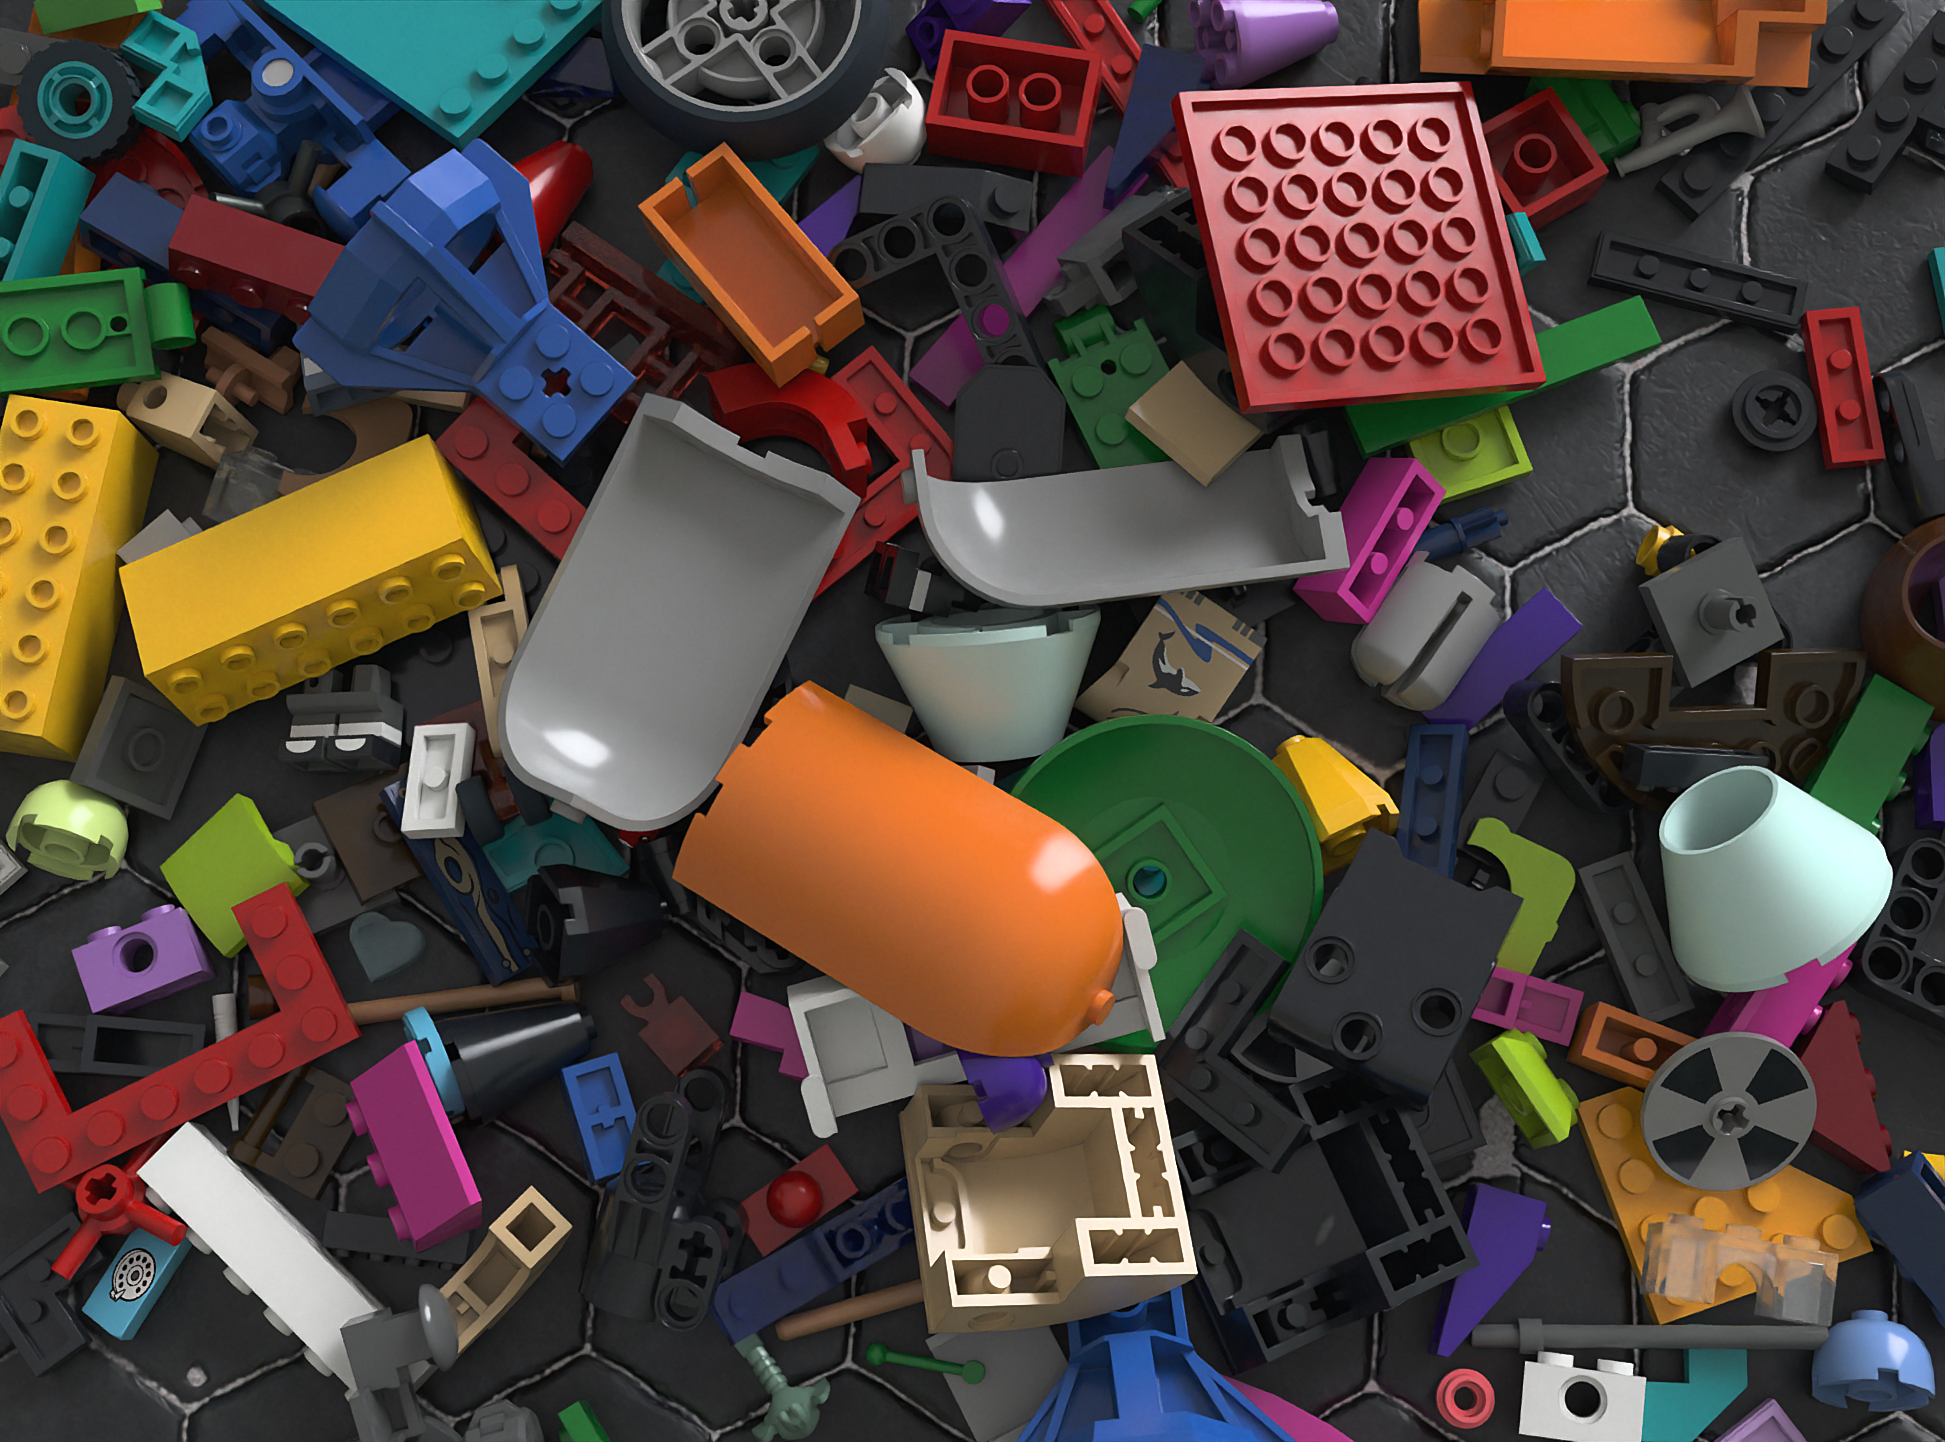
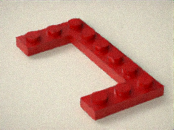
(899, 426)
(485, 453)
(311, 1023)

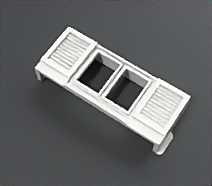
(862, 1053)

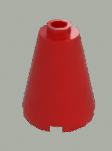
(557, 183)

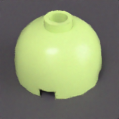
(70, 830)

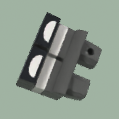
(344, 728)

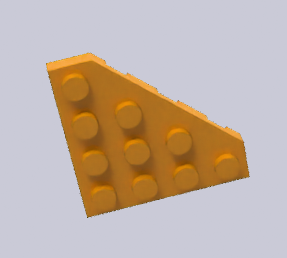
(1645, 1194)

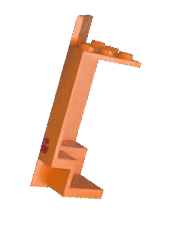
(1623, 39)

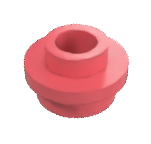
(1482, 1403)

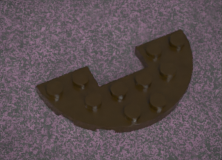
(1627, 700)

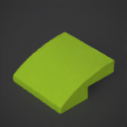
(226, 865)

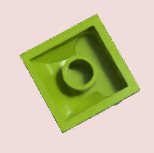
(1527, 1087)

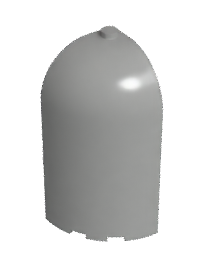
(1128, 529)
(666, 620)

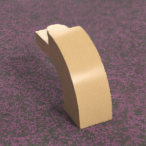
(505, 1264)

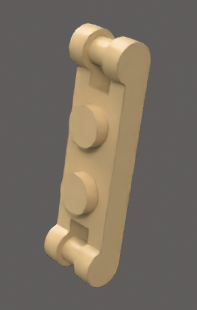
(495, 637)

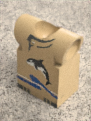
(1176, 663)

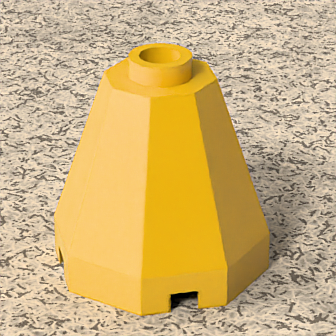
(1337, 798)

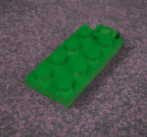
(62, 336)
(1098, 400)

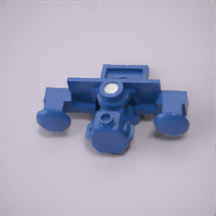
(290, 103)

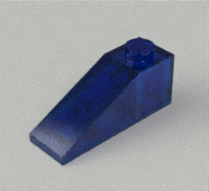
(1148, 121)

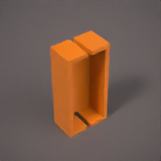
(752, 265)

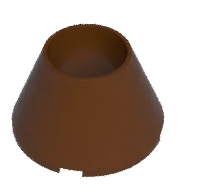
(1891, 612)

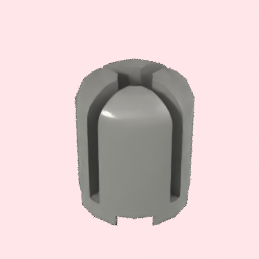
(1425, 634)

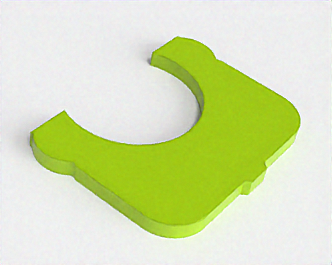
(1539, 878)

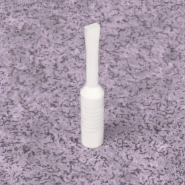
(226, 1025)

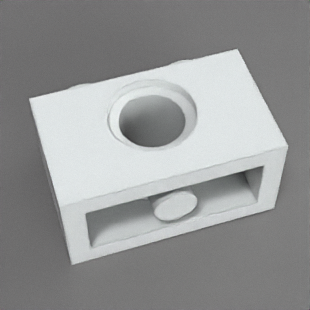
(1544, 1407)

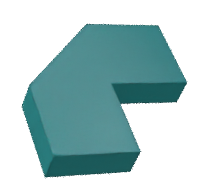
(182, 89)
(1685, 1409)

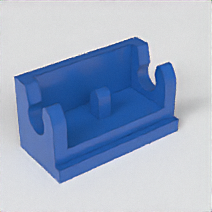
(599, 1114)

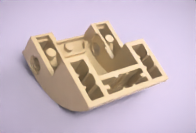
(1052, 1214)

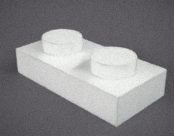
(437, 764)

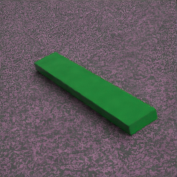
(1565, 353)

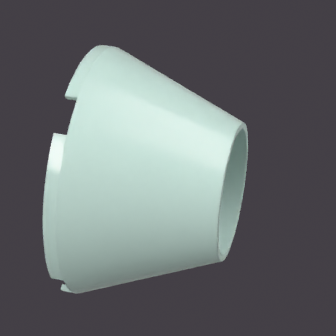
(991, 678)
(1764, 879)

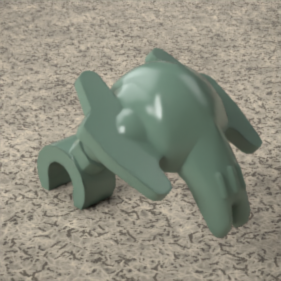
(792, 1409)

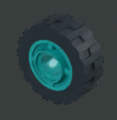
(50, 95)

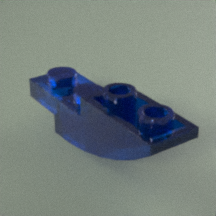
(815, 1263)

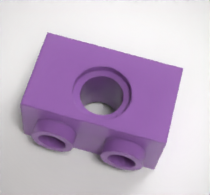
(177, 964)

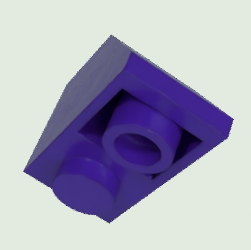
(970, 16)

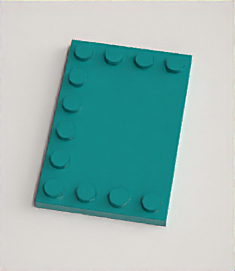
(443, 59)

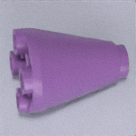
(1257, 36)

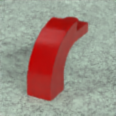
(803, 408)

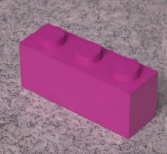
(1381, 527)

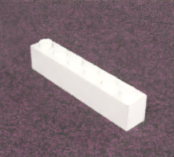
(263, 1248)

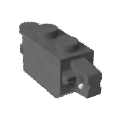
(1096, 264)

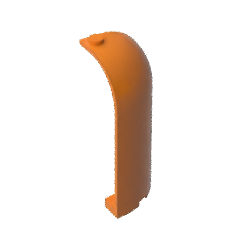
(908, 880)

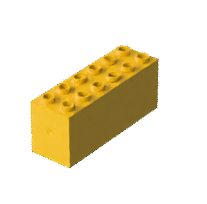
(68, 502)
(308, 582)

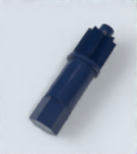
(1461, 534)

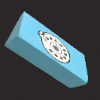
(134, 1283)

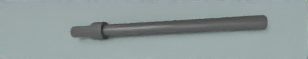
(1532, 1336)

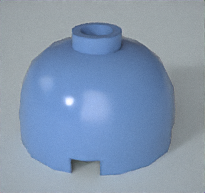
(1873, 1364)

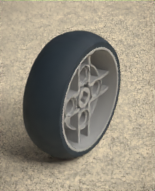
(804, 100)

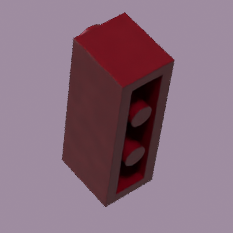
(249, 258)

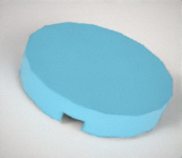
(422, 1030)

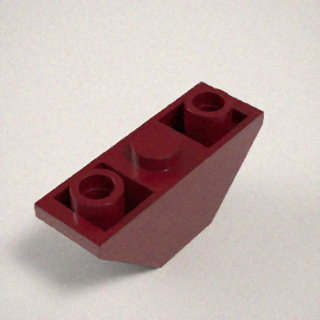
(1844, 1091)

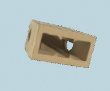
(176, 410)

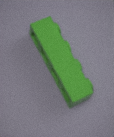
(71, 14)

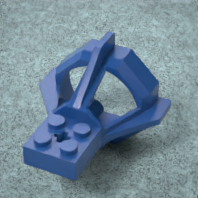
(488, 329)
(1143, 1382)

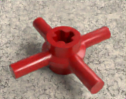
(115, 1203)

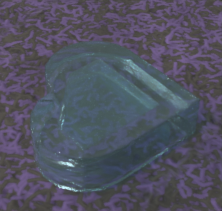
(385, 945)

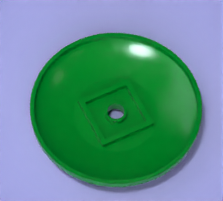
(1208, 816)

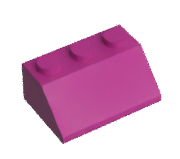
(1782, 1009)
(414, 1150)

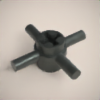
(287, 201)

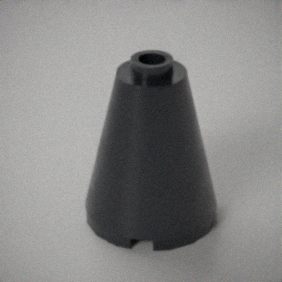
(512, 1053)

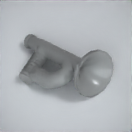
(1736, 116)

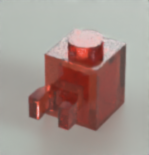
(674, 1030)

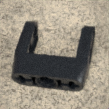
(1909, 448)

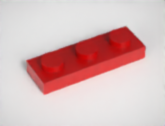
(1842, 388)

